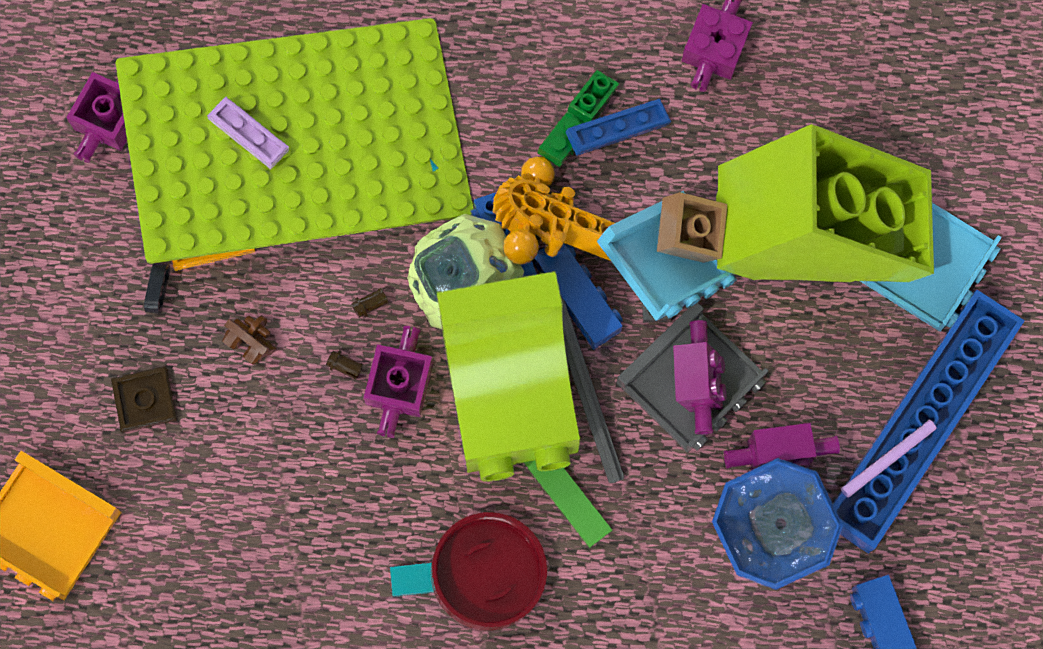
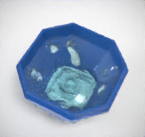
(749, 517)

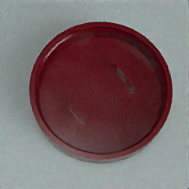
(488, 571)

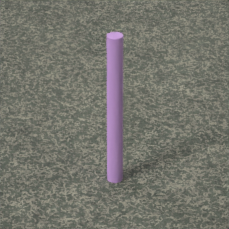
(887, 459)

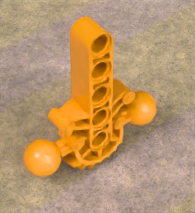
(530, 211)

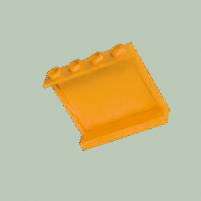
(49, 527)

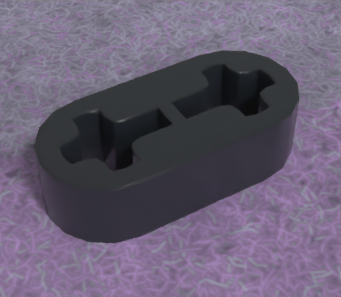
(156, 287)

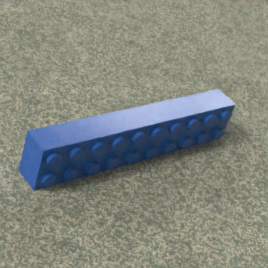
(937, 394)

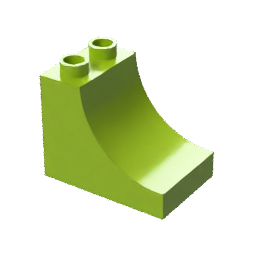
(510, 375)

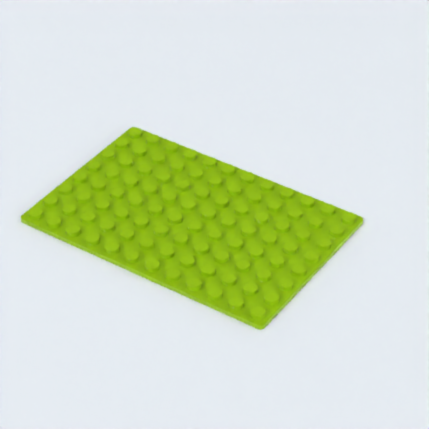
(349, 103)

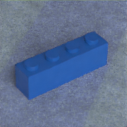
(583, 300)
(881, 614)

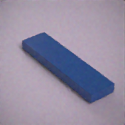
(618, 127)

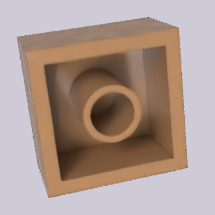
(692, 227)

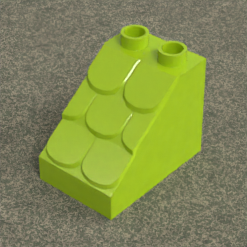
(825, 212)

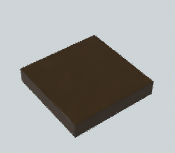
(143, 399)

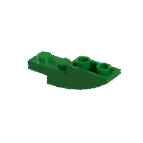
(584, 108)

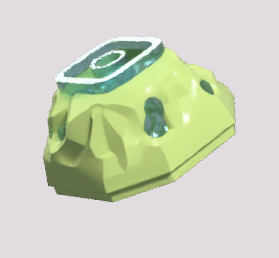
(470, 248)

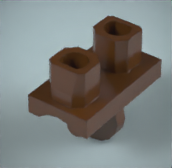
(239, 332)

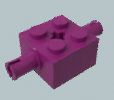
(716, 57)
(98, 116)
(388, 367)
(699, 377)
(787, 443)

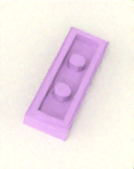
(248, 132)

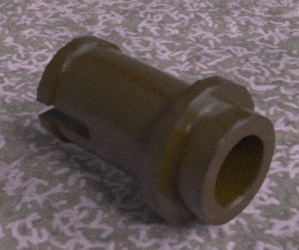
(369, 303)
(344, 364)

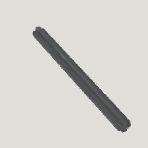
(590, 401)

